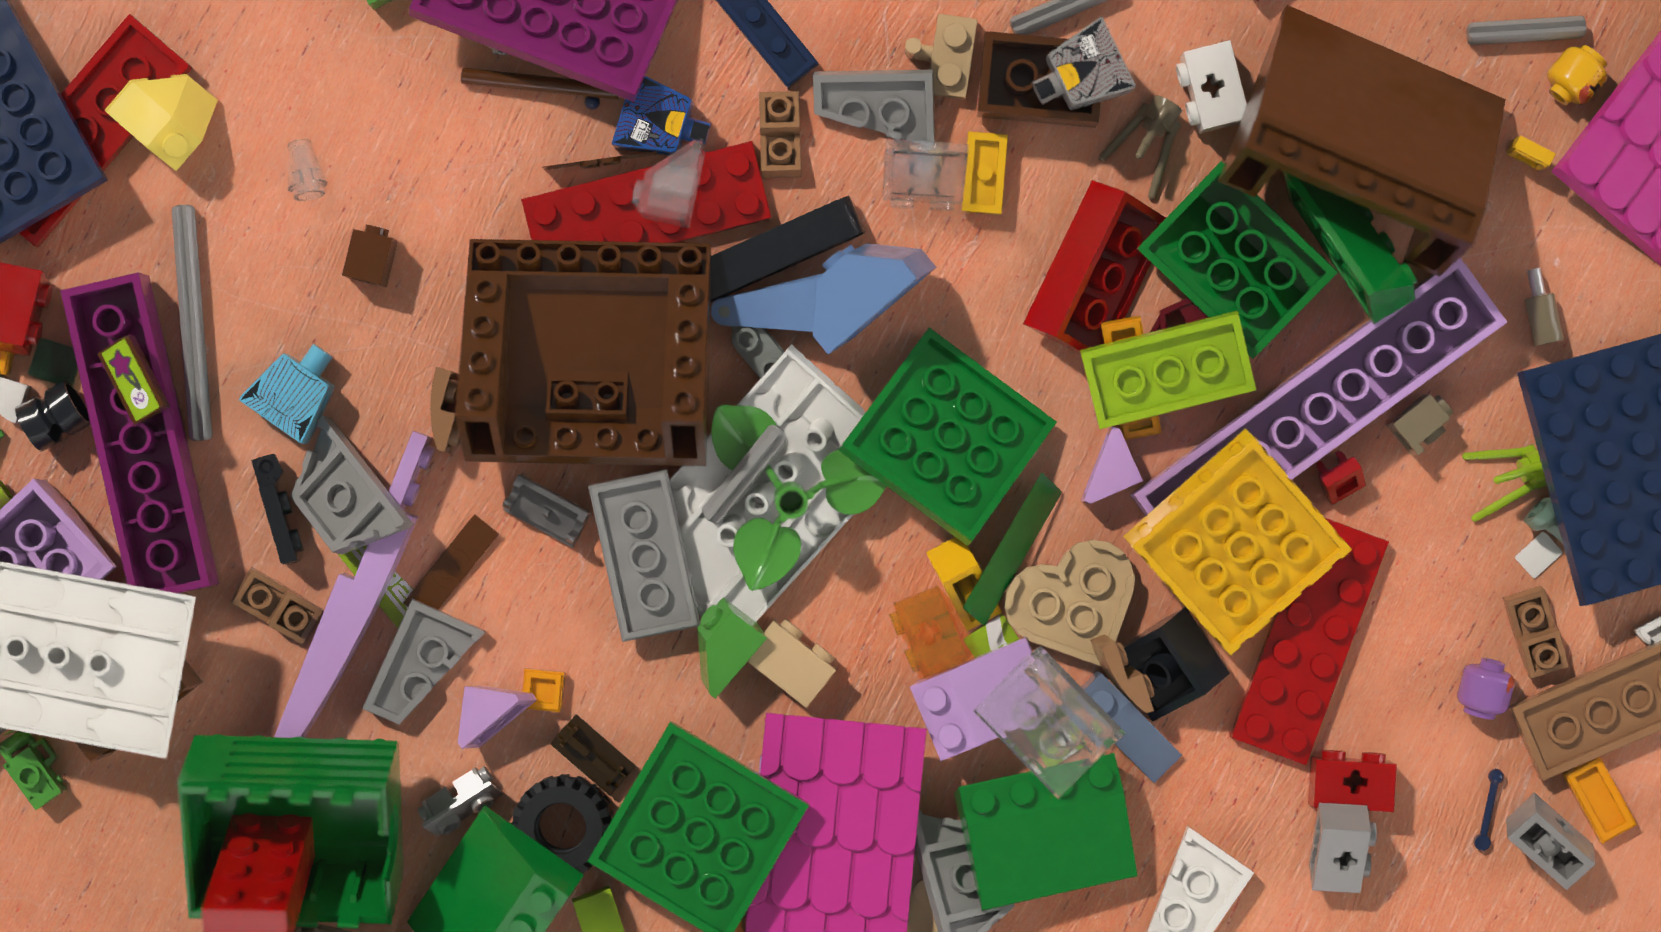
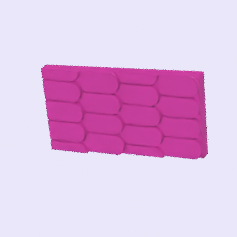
(1619, 156)
(857, 839)

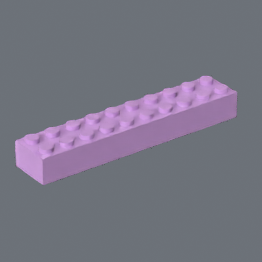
(1351, 381)

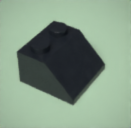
(1176, 661)

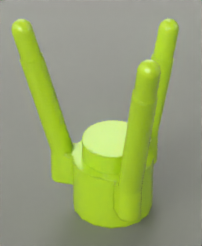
(1528, 469)

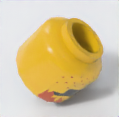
(1577, 75)

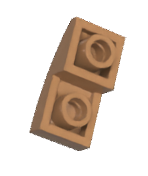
(780, 134)
(442, 421)
(276, 605)
(1535, 632)
(1127, 680)

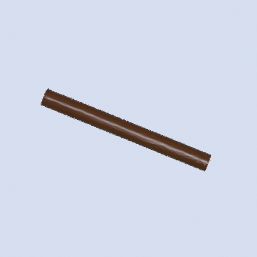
(532, 83)

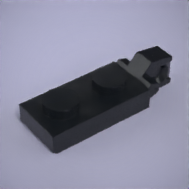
(277, 506)

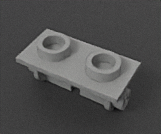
(444, 813)

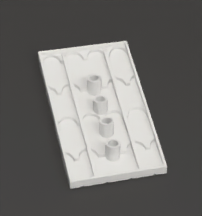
(816, 422)
(90, 658)

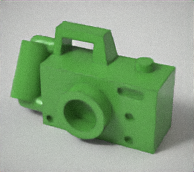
(31, 769)

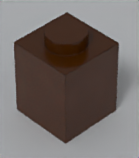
(370, 256)

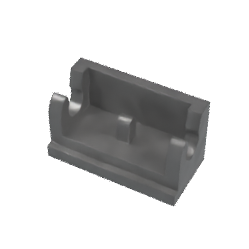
(546, 510)

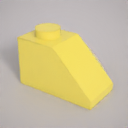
(165, 115)

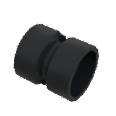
(55, 414)

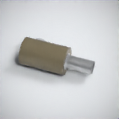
(1542, 311)

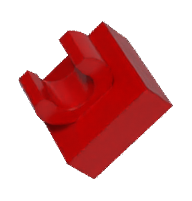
(1341, 479)

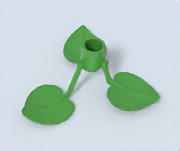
(766, 549)

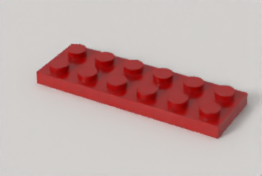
(125, 56)
(603, 209)
(1308, 652)

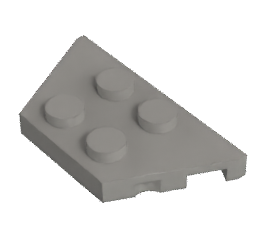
(344, 495)
(949, 877)

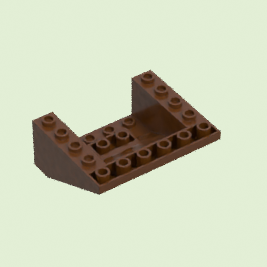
(1371, 133)
(585, 353)

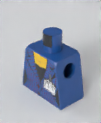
(658, 121)

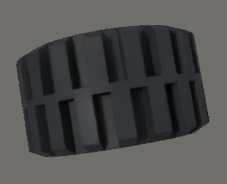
(574, 792)

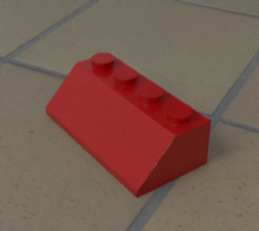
(1094, 268)

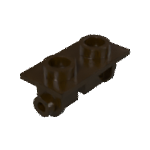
(593, 754)

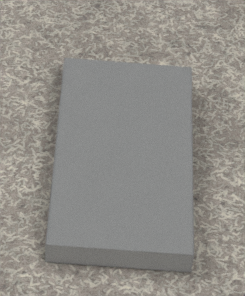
(644, 555)

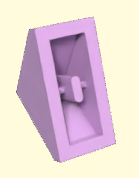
(1112, 470)
(487, 712)

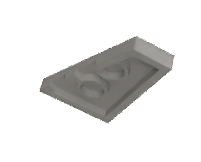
(880, 100)
(418, 657)

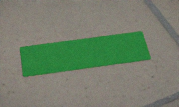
(1012, 549)

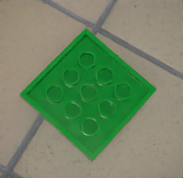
(947, 436)
(698, 832)

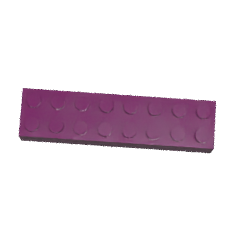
(142, 464)

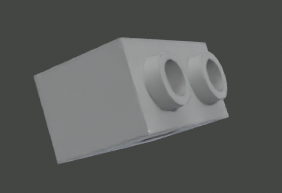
(1550, 841)
(1341, 847)

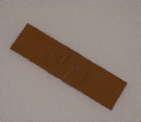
(596, 163)
(454, 563)

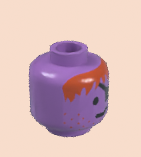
(1485, 689)

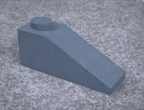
(1142, 741)

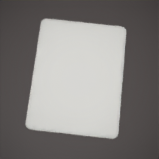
(1538, 554)

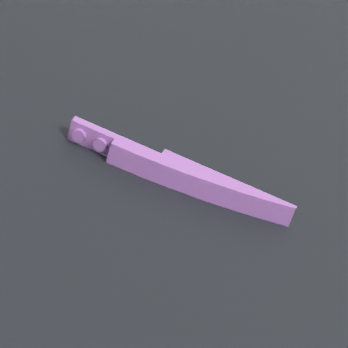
(353, 604)

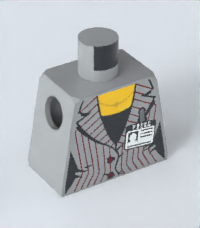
(1085, 69)

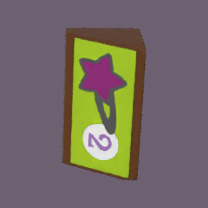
(133, 379)

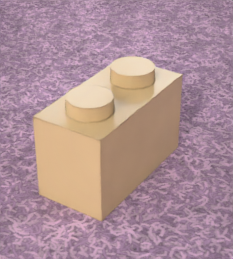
(792, 663)

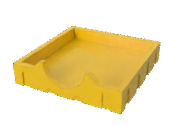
(1237, 542)

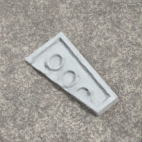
(1198, 887)

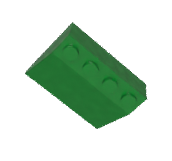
(1237, 257)
(1039, 846)
(496, 883)

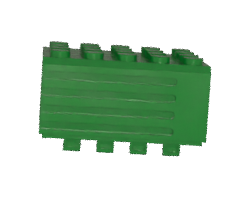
(338, 782)

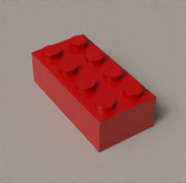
(260, 874)

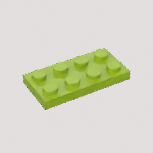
(1168, 370)

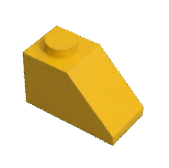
(958, 575)

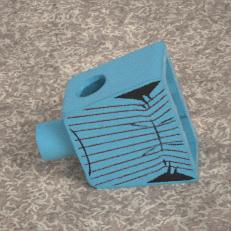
(292, 393)

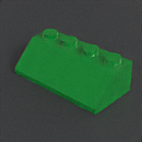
(1354, 248)

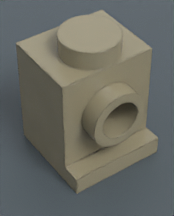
(1421, 423)

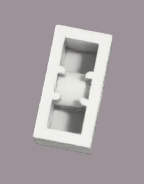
(1218, 65)

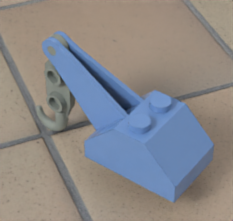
(832, 305)

